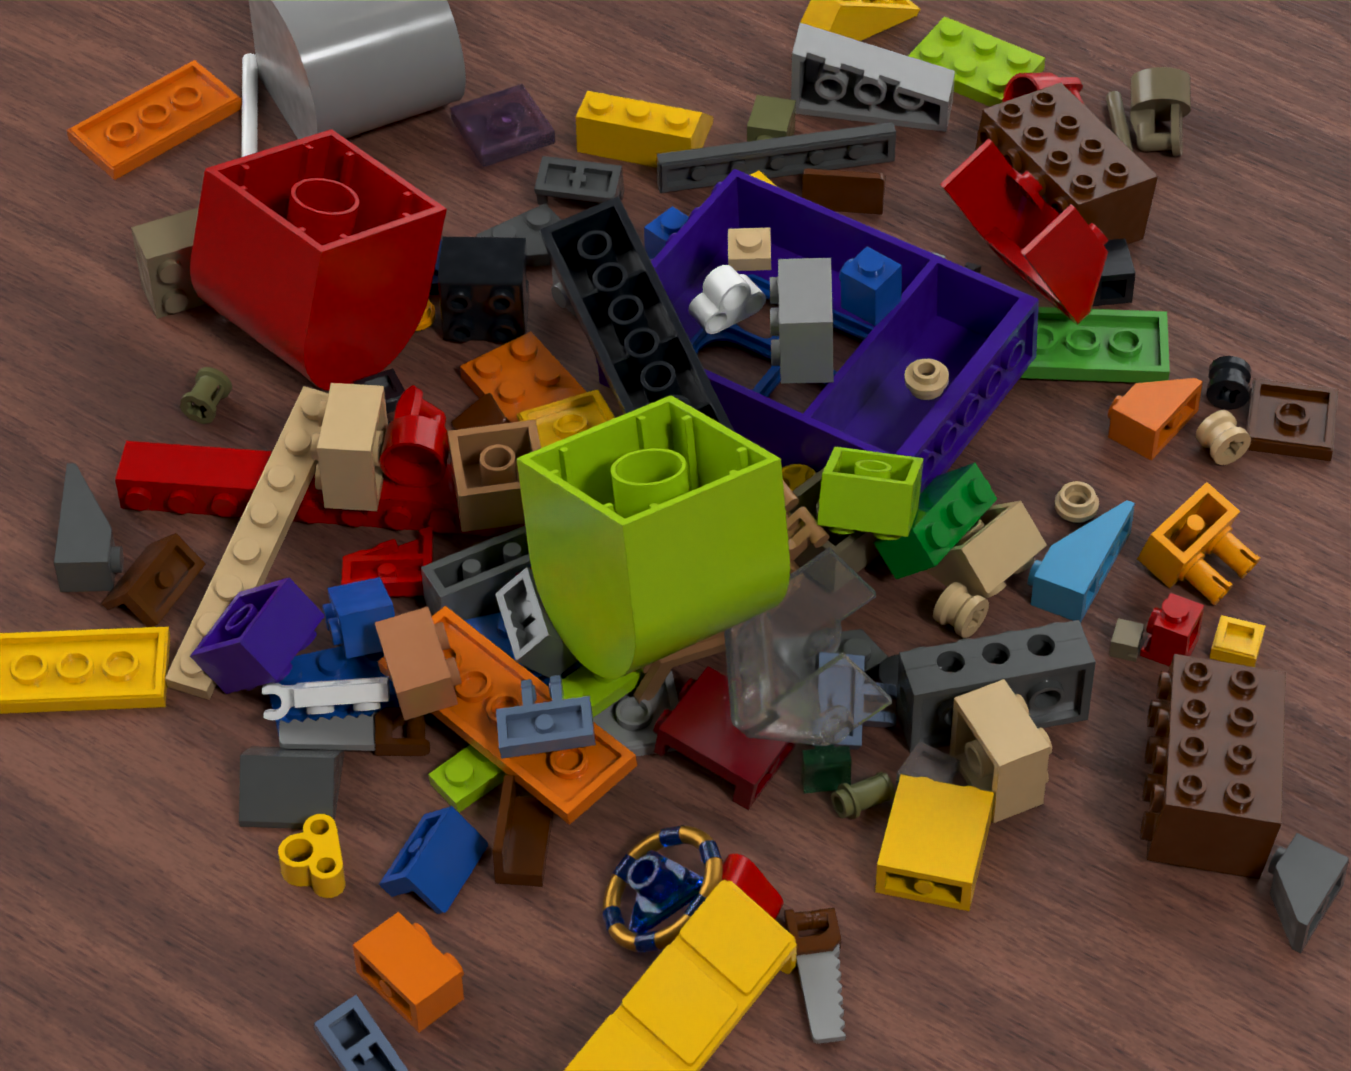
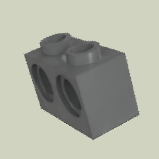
(530, 628)

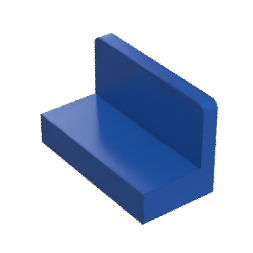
(436, 859)

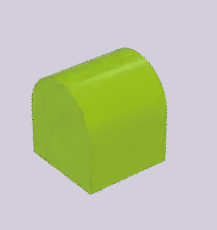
(653, 534)

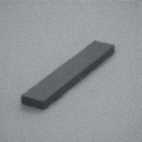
(777, 156)

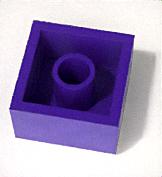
(258, 636)

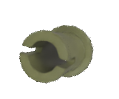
(854, 798)

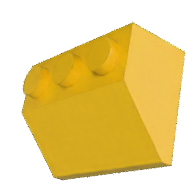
(636, 128)

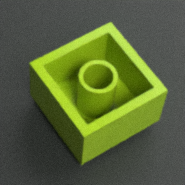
(870, 493)

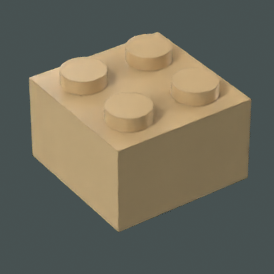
(350, 446)
(1000, 748)

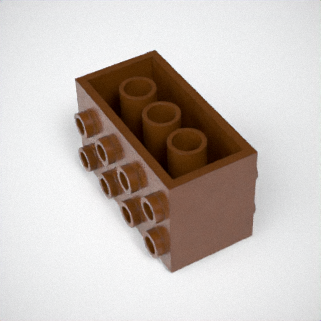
(1073, 159)
(1215, 766)

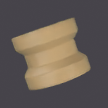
(1223, 437)
(960, 610)

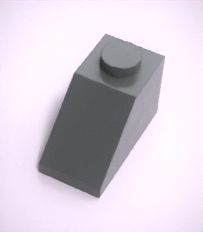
(1305, 886)

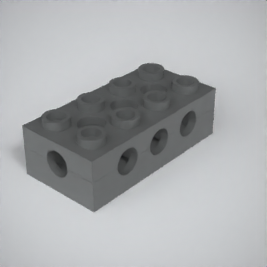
(1053, 684)

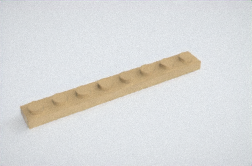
(256, 536)

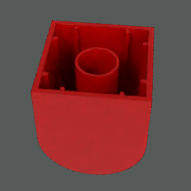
(317, 255)

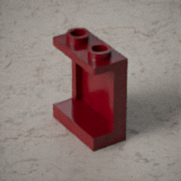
(704, 732)

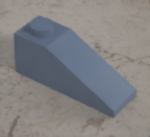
(356, 1039)

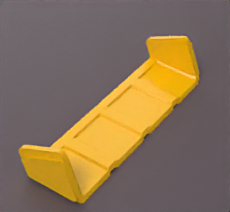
(693, 989)

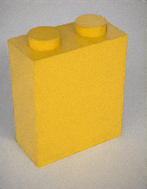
(934, 842)

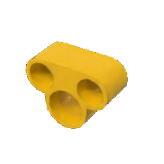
(324, 866)

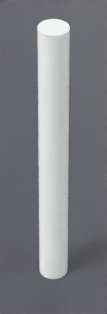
(249, 105)

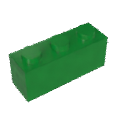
(943, 517)

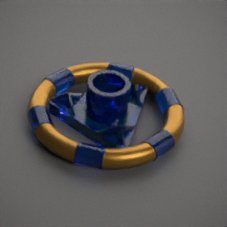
(660, 887)

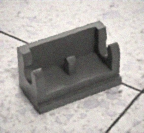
(578, 180)

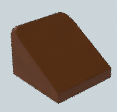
(481, 413)

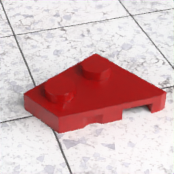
(395, 564)

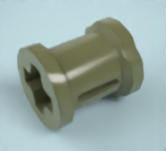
(205, 395)

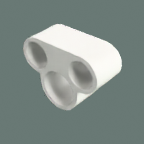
(725, 300)

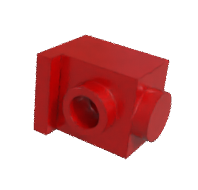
(1173, 629)

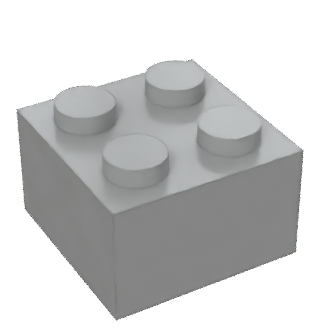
(802, 320)

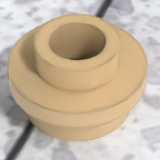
(926, 378)
(1076, 502)

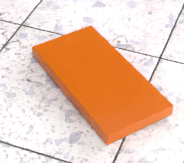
(154, 119)

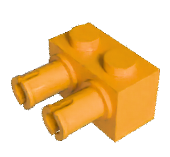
(1192, 531)

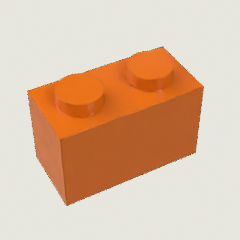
(409, 971)

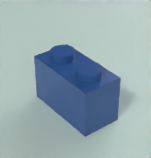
(353, 615)

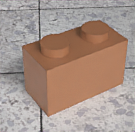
(417, 662)

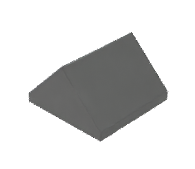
(288, 785)

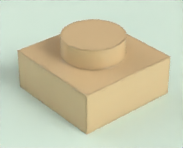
(749, 249)

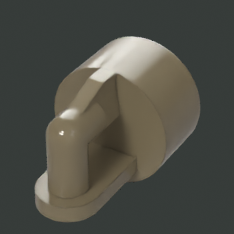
(1160, 96)

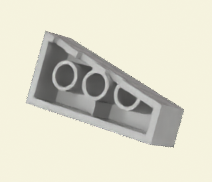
(867, 83)

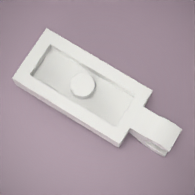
(322, 695)

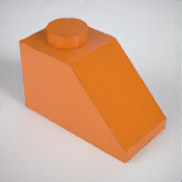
(1153, 414)

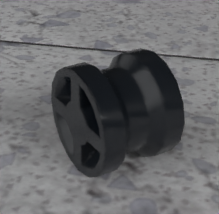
(1229, 382)

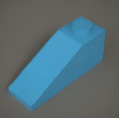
(1079, 564)

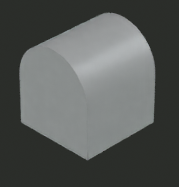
(356, 61)

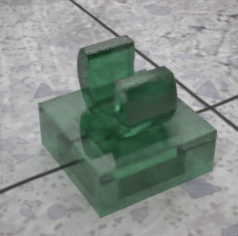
(825, 768)

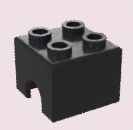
(483, 288)

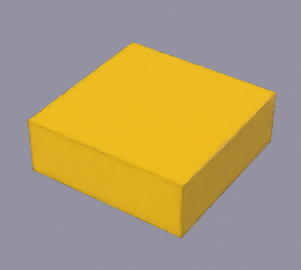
(1237, 641)

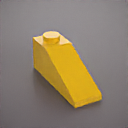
(858, 17)

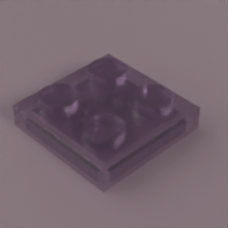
(502, 125)

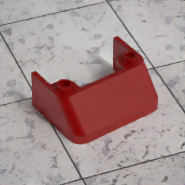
(1045, 248)

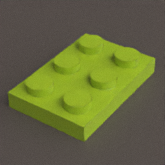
(979, 60)

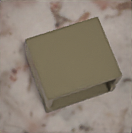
(1126, 640)

